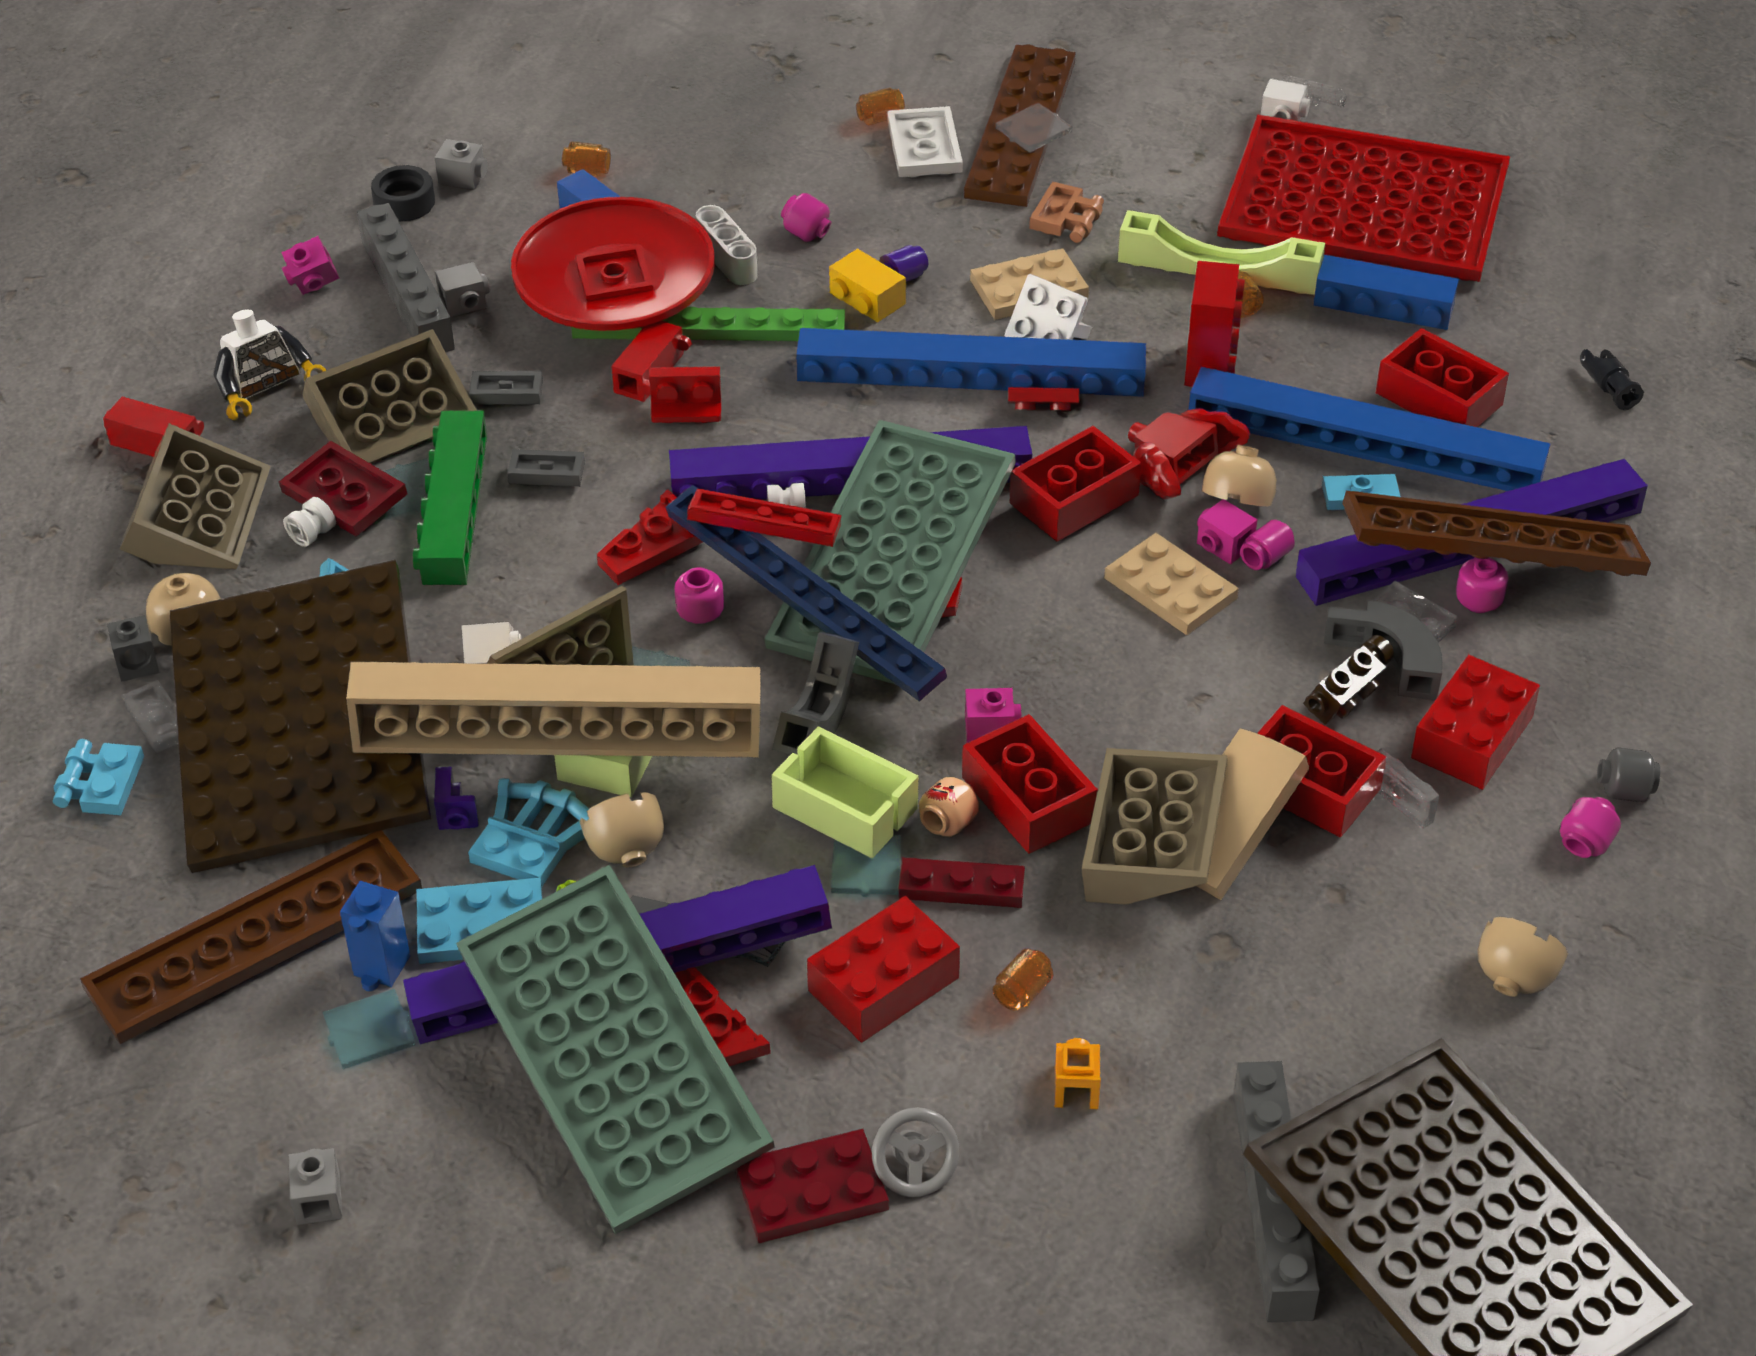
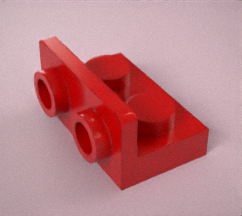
(685, 394)

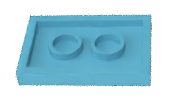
(459, 911)

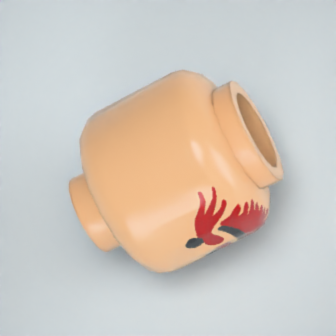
(948, 807)

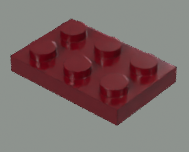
(347, 484)
(811, 1186)

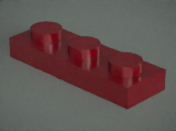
(962, 882)

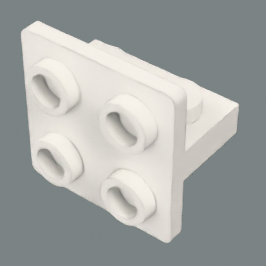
(1048, 312)

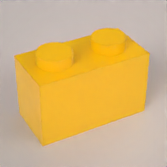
(867, 285)

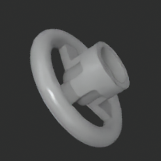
(901, 1143)

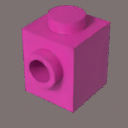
(1224, 530)
(988, 710)

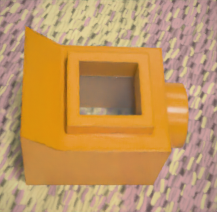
(1077, 1067)

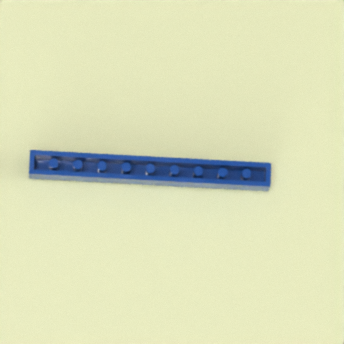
(970, 361)
(1372, 431)

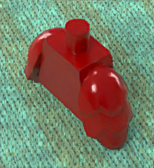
(1182, 444)

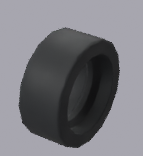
(404, 178)

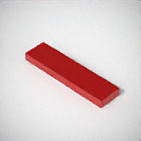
(764, 517)

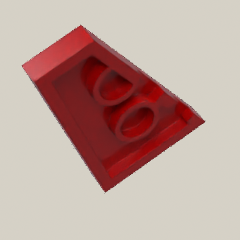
(646, 544)
(727, 1027)

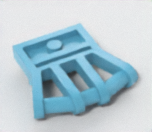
(523, 851)

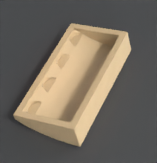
(1255, 789)

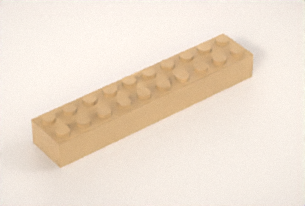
(554, 709)

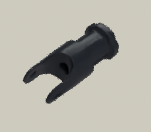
(1612, 378)

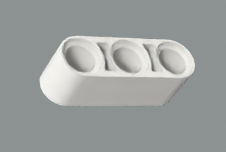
(732, 248)

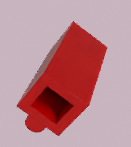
(653, 347)
(142, 425)

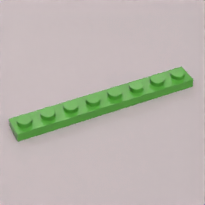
(737, 324)

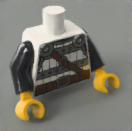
(256, 360)

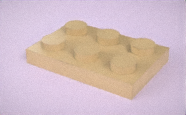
(1003, 282)
(1171, 583)

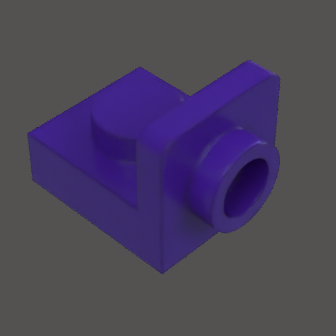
(452, 807)

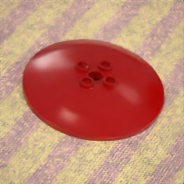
(654, 247)

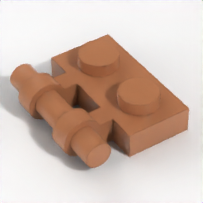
(1057, 211)

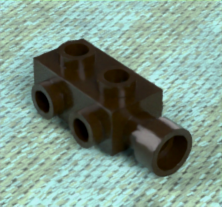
(1352, 679)

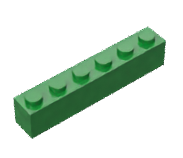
(451, 499)

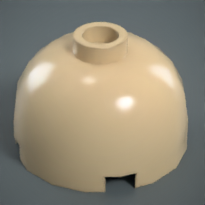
(1241, 477)
(175, 593)
(624, 829)
(1518, 958)

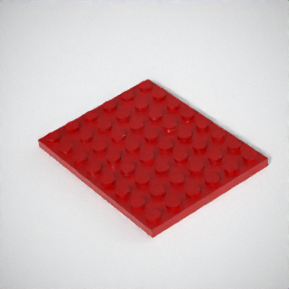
(1367, 197)

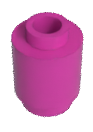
(1267, 545)

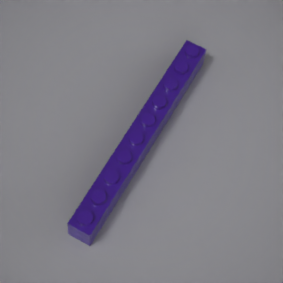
(816, 463)
(1351, 567)
(686, 933)

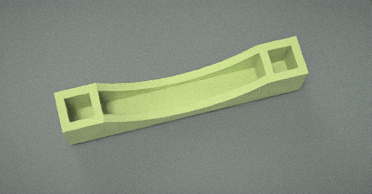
(1156, 244)

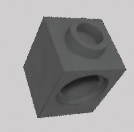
(133, 648)

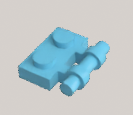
(110, 779)

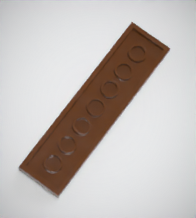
(1002, 168)
(1495, 533)
(242, 938)

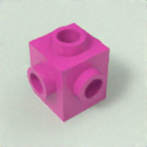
(309, 266)

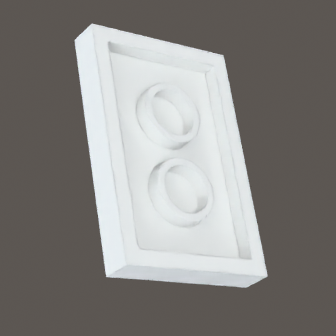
(924, 141)

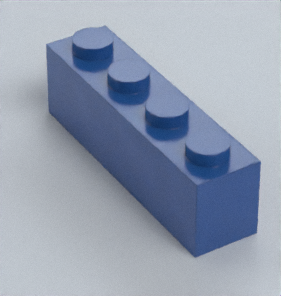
(1385, 292)

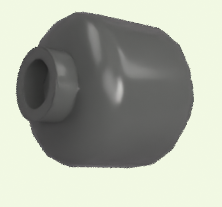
(1629, 774)

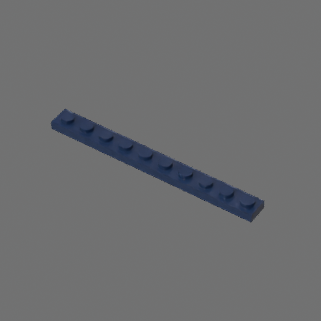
(817, 601)

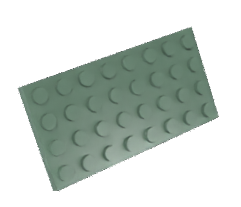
(903, 534)
(614, 1048)

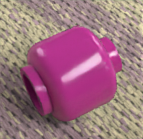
(806, 217)
(1482, 585)
(699, 596)
(1589, 827)

